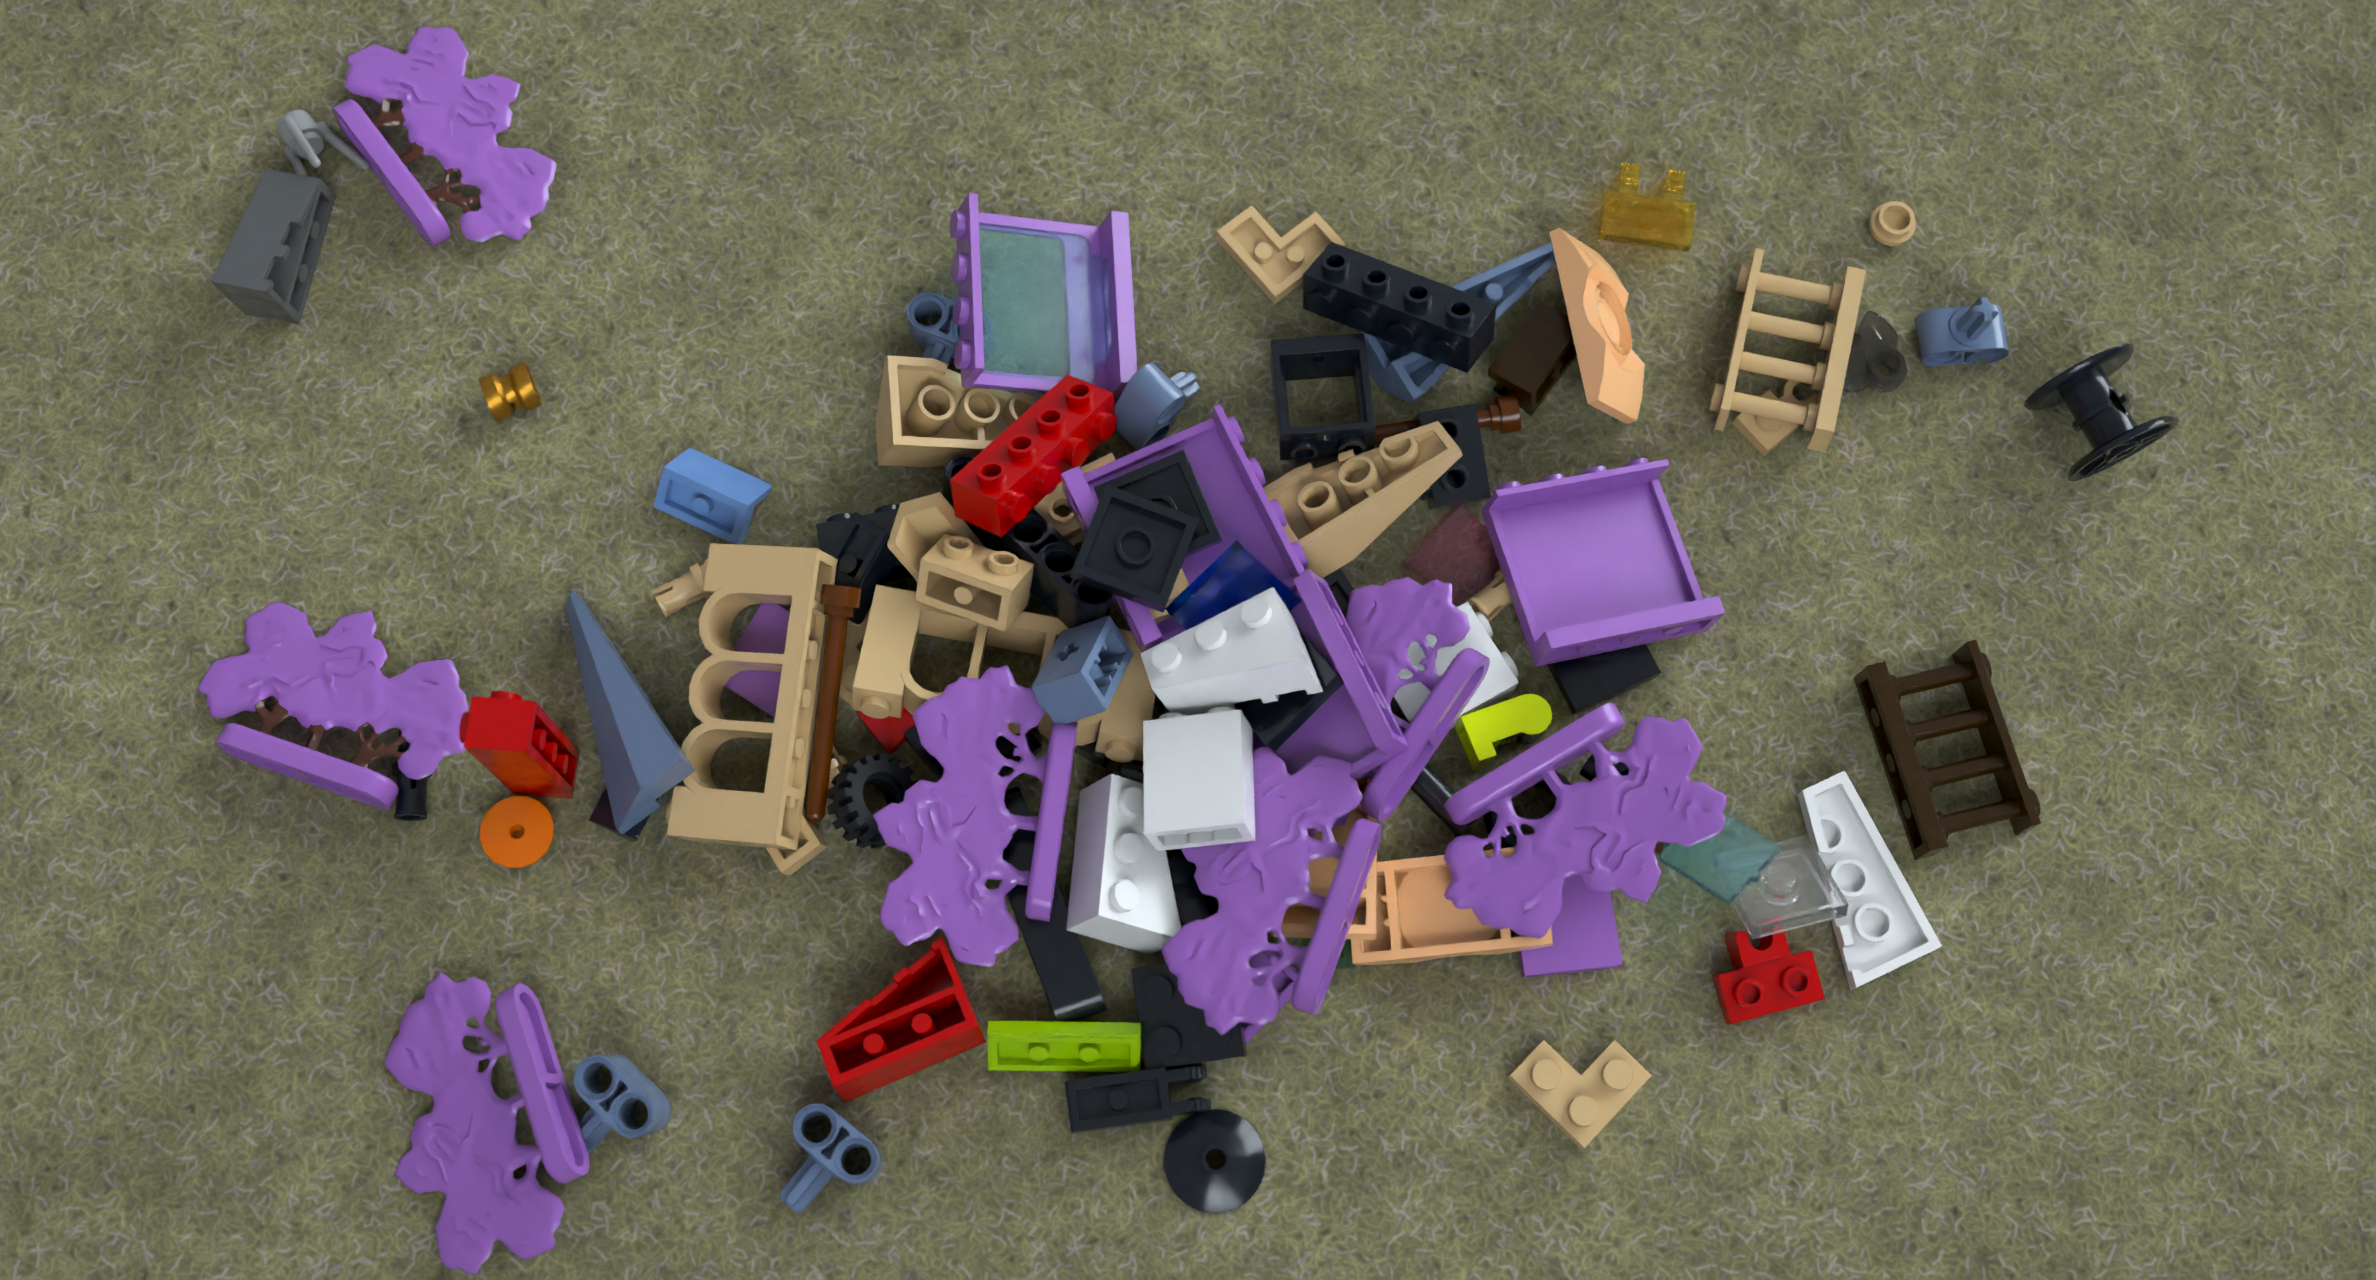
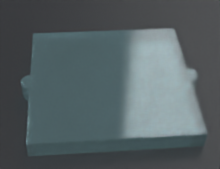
(1723, 862)

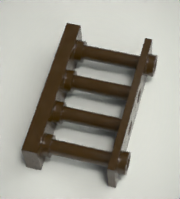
(1913, 782)

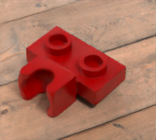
(1765, 978)

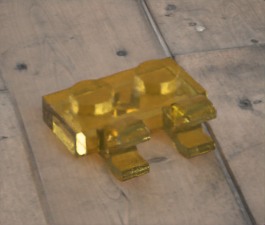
(1645, 219)

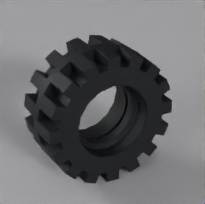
(849, 801)

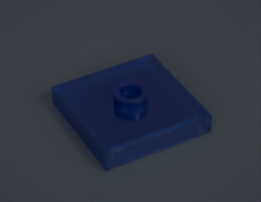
(1226, 583)

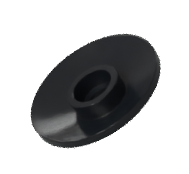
(1209, 1188)

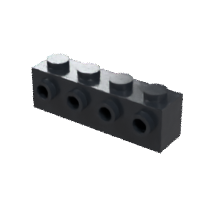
(1399, 306)

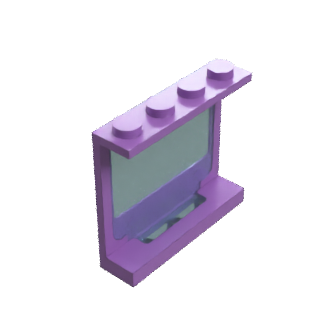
(1042, 301)

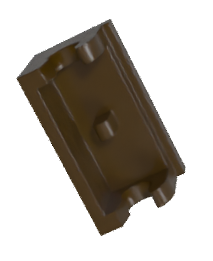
(1534, 358)

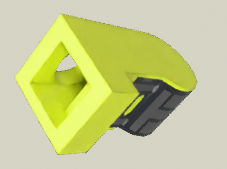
(1511, 721)

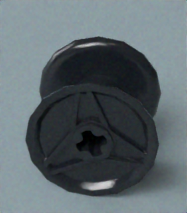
(2100, 411)

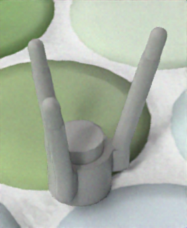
(306, 138)

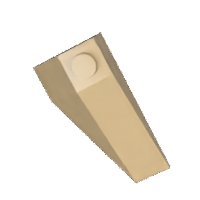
(931, 418)
(1352, 501)

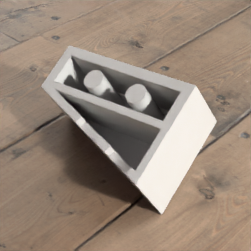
(1118, 877)

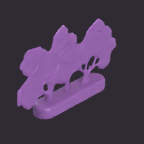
(1384, 626)
(962, 825)
(1595, 830)
(1261, 881)
(469, 1137)

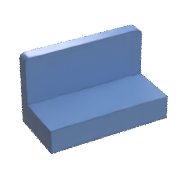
(710, 495)

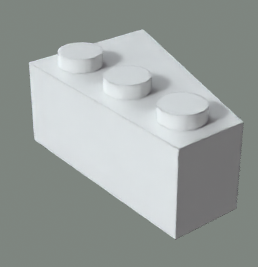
(1232, 659)

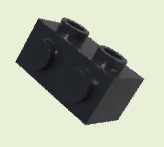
(1467, 478)

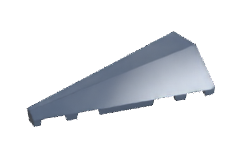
(1411, 374)
(632, 741)

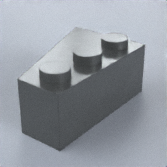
(276, 247)

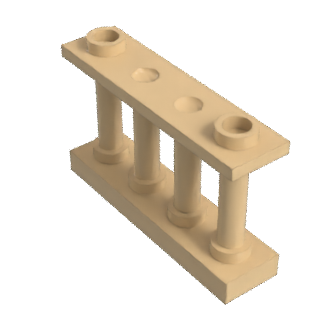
(1824, 377)

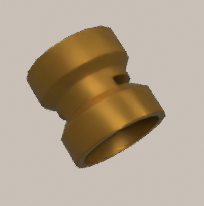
(511, 391)

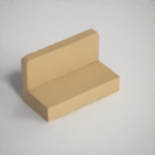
(920, 526)

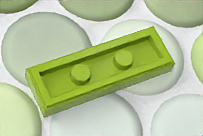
(1063, 1046)

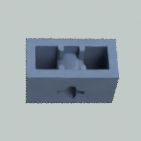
(1082, 671)

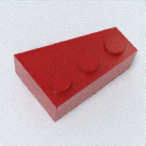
(902, 1028)

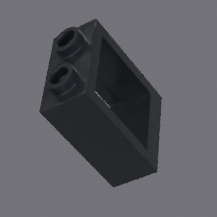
(1338, 358)

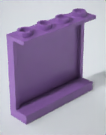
(1232, 493)
(1596, 562)
(1356, 718)

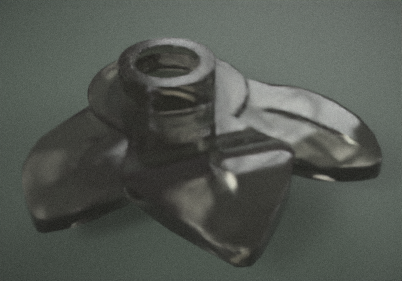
(1874, 346)

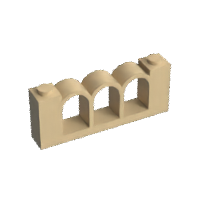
(735, 579)
(889, 645)

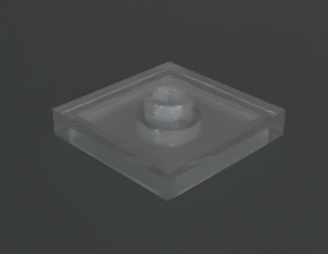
(1791, 892)

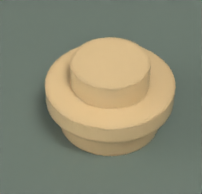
(1892, 223)

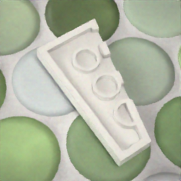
(1883, 916)

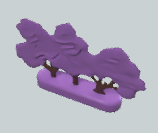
(453, 122)
(330, 685)

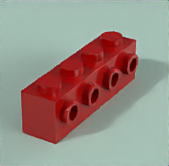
(1031, 455)
(520, 745)

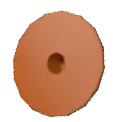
(517, 831)

